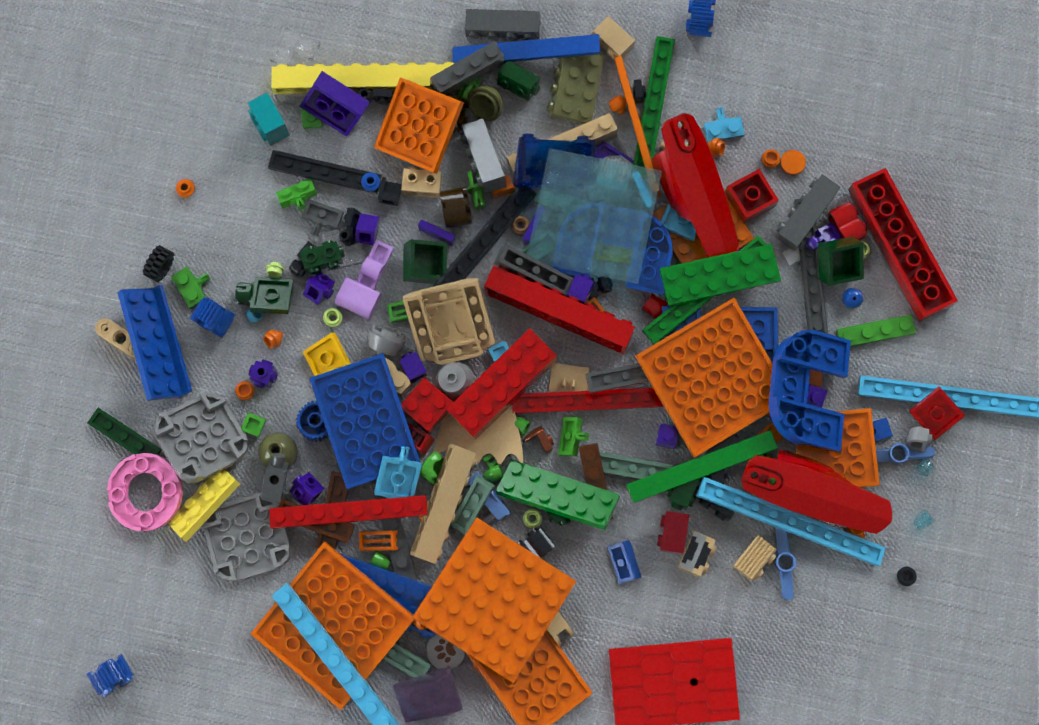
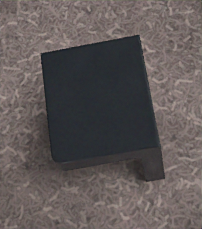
(389, 192)

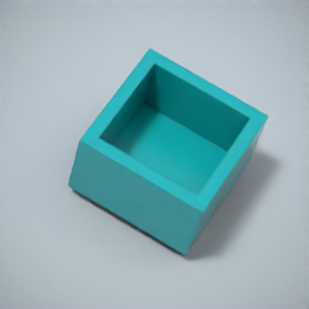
(267, 119)

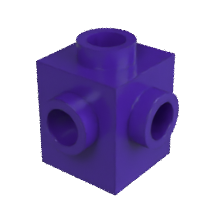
(319, 288)
(267, 378)
(306, 489)

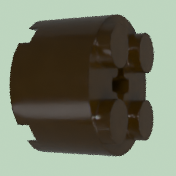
(455, 207)

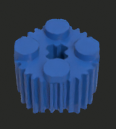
(701, 17)
(212, 317)
(305, 425)
(110, 675)

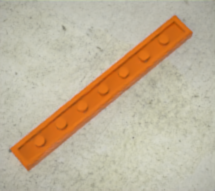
(634, 114)

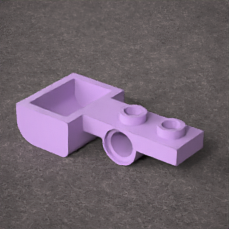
(361, 295)

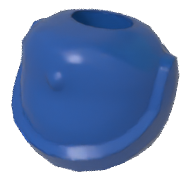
(848, 295)

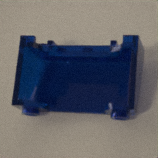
(533, 154)

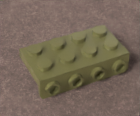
(575, 88)

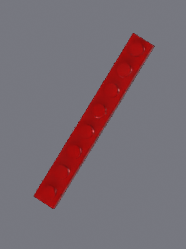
(584, 401)
(348, 512)

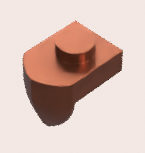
(545, 441)

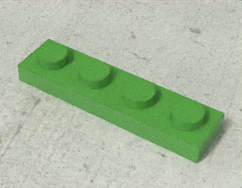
(878, 330)

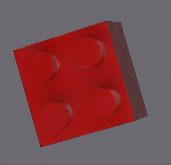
(751, 196)
(426, 405)

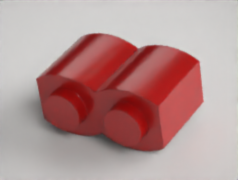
(847, 221)

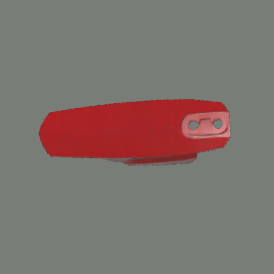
(694, 185)
(816, 492)

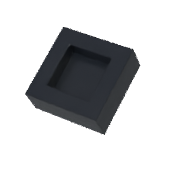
(639, 90)

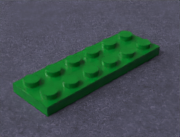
(720, 275)
(558, 494)

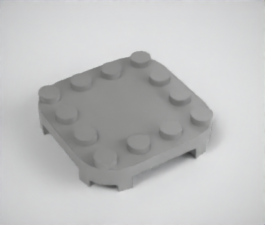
(200, 438)
(243, 541)

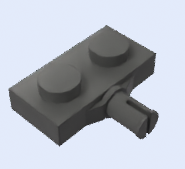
(322, 215)

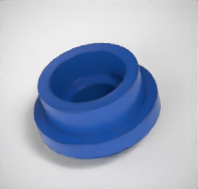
(370, 187)

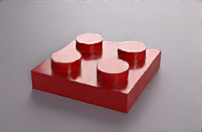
(937, 413)

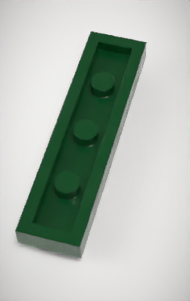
(121, 433)

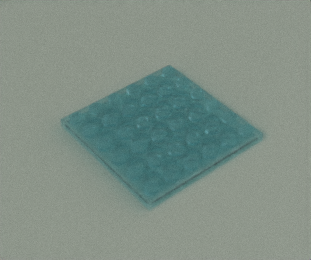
(594, 215)

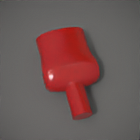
(654, 306)

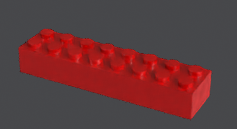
(902, 244)
(559, 309)

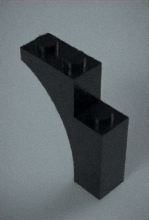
(720, 511)

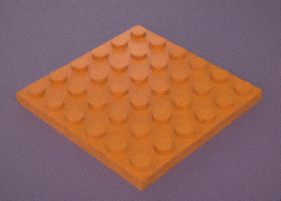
(710, 376)
(494, 600)
(351, 610)

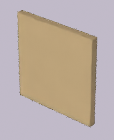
(568, 378)

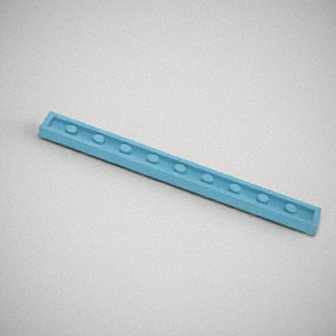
(963, 398)
(791, 521)
(333, 657)

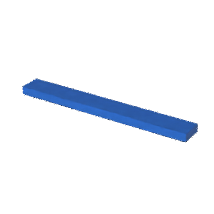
(538, 48)

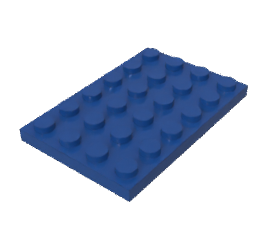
(362, 418)

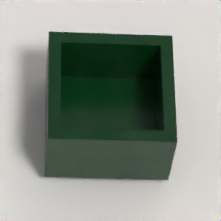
(424, 261)
(840, 261)

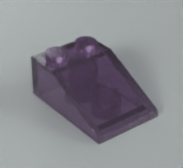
(428, 695)

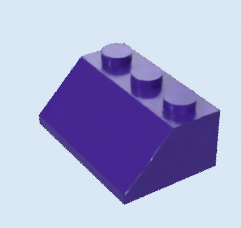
(334, 103)

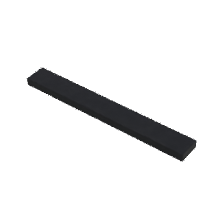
(488, 236)

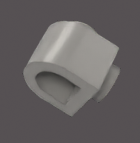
(918, 439)

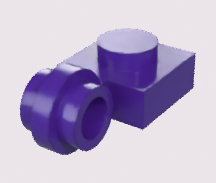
(824, 234)

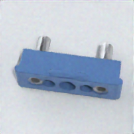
(494, 503)

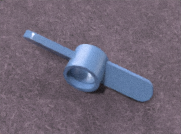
(886, 454)
(785, 575)

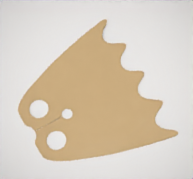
(498, 439)

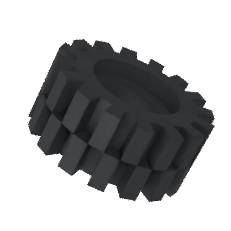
(158, 263)

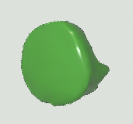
(431, 467)

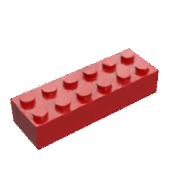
(502, 383)

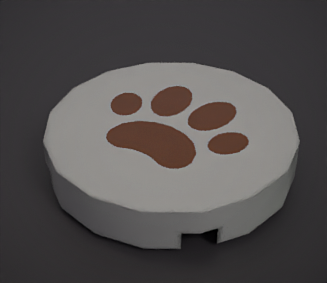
(443, 653)

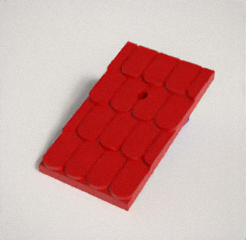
(655, 686)

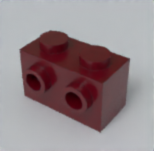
(674, 532)

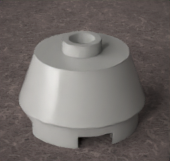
(385, 340)
(454, 379)

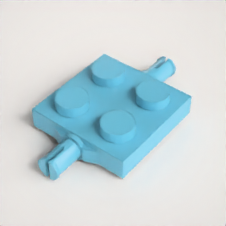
(397, 476)

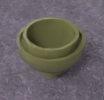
(485, 102)
(285, 444)

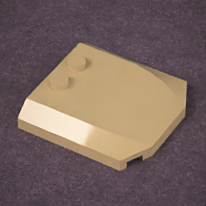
(449, 321)

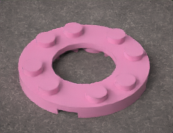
(119, 487)

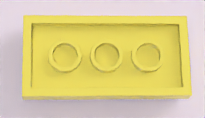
(203, 504)

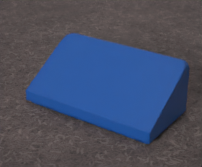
(624, 562)

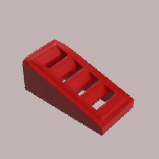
(427, 442)

